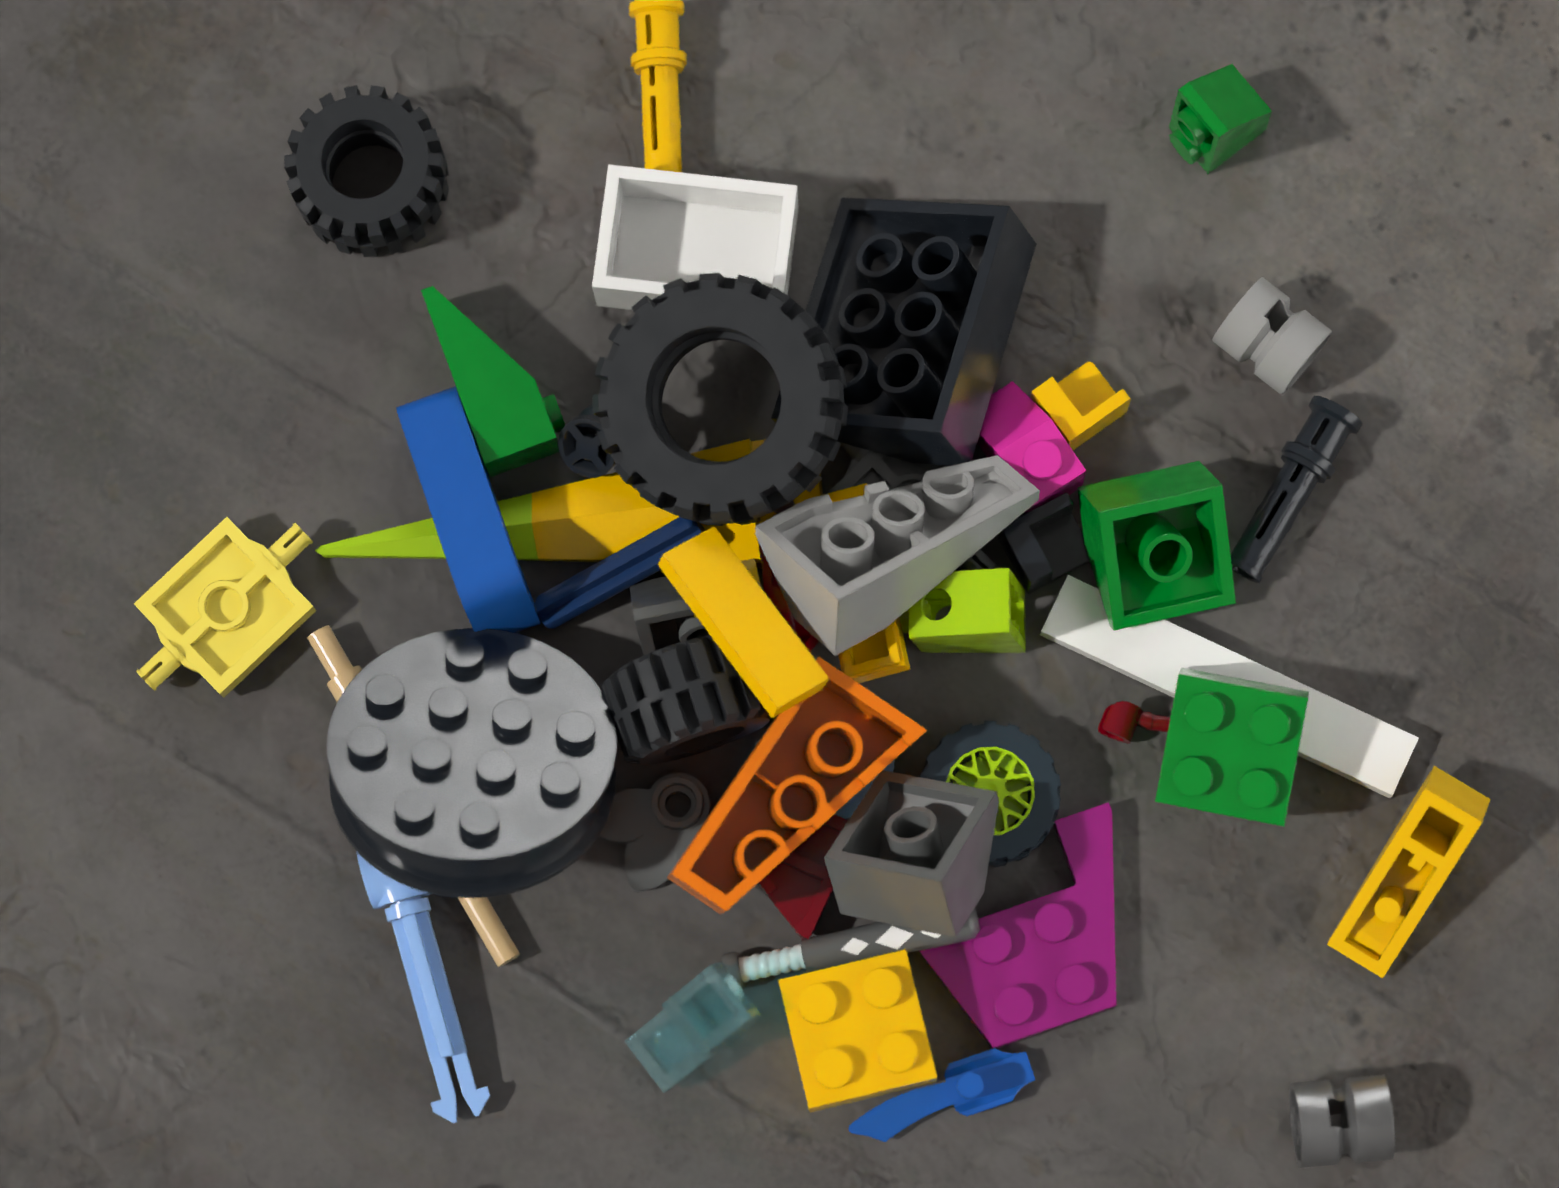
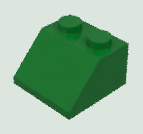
(1158, 544)

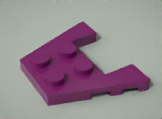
(1045, 956)

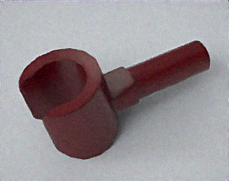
(1123, 717)

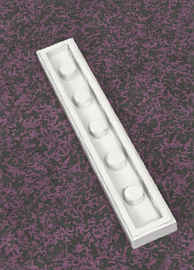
(1155, 652)

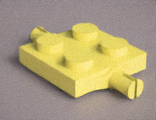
(225, 607)

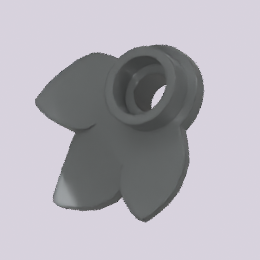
(652, 834)

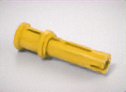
(658, 64)

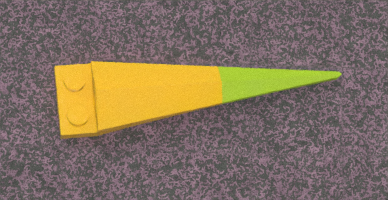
(566, 522)

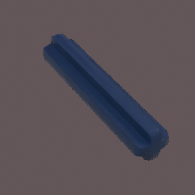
(612, 574)

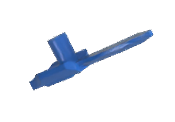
(970, 1086)

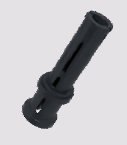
(1306, 463)

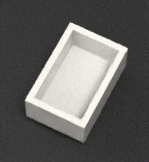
(689, 225)

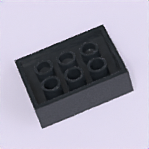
(919, 320)

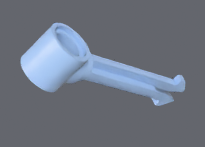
(428, 988)

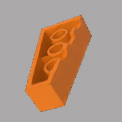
(791, 785)

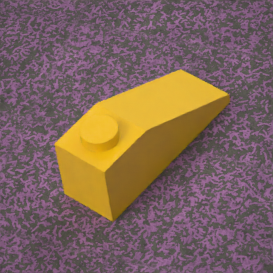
(1409, 871)

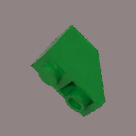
(1216, 117)

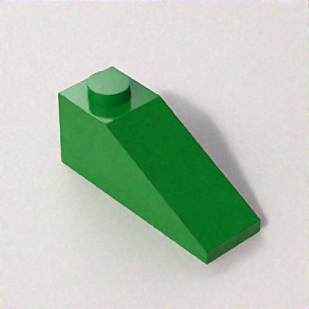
(498, 395)

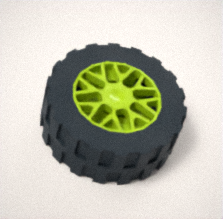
(1014, 767)

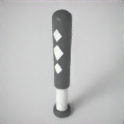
(841, 948)

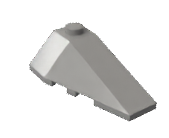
(873, 556)

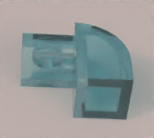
(693, 1026)

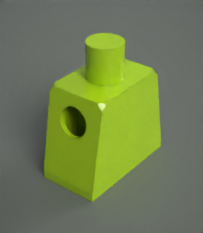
(983, 615)

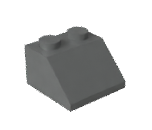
(914, 853)

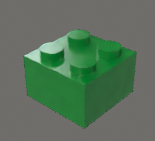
(1232, 746)

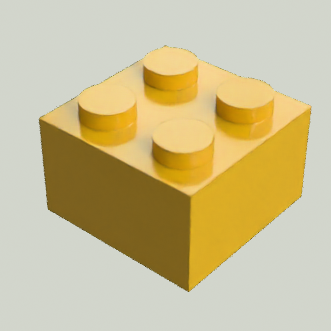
(858, 1031)

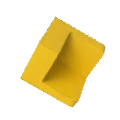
(1081, 403)

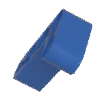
(466, 514)

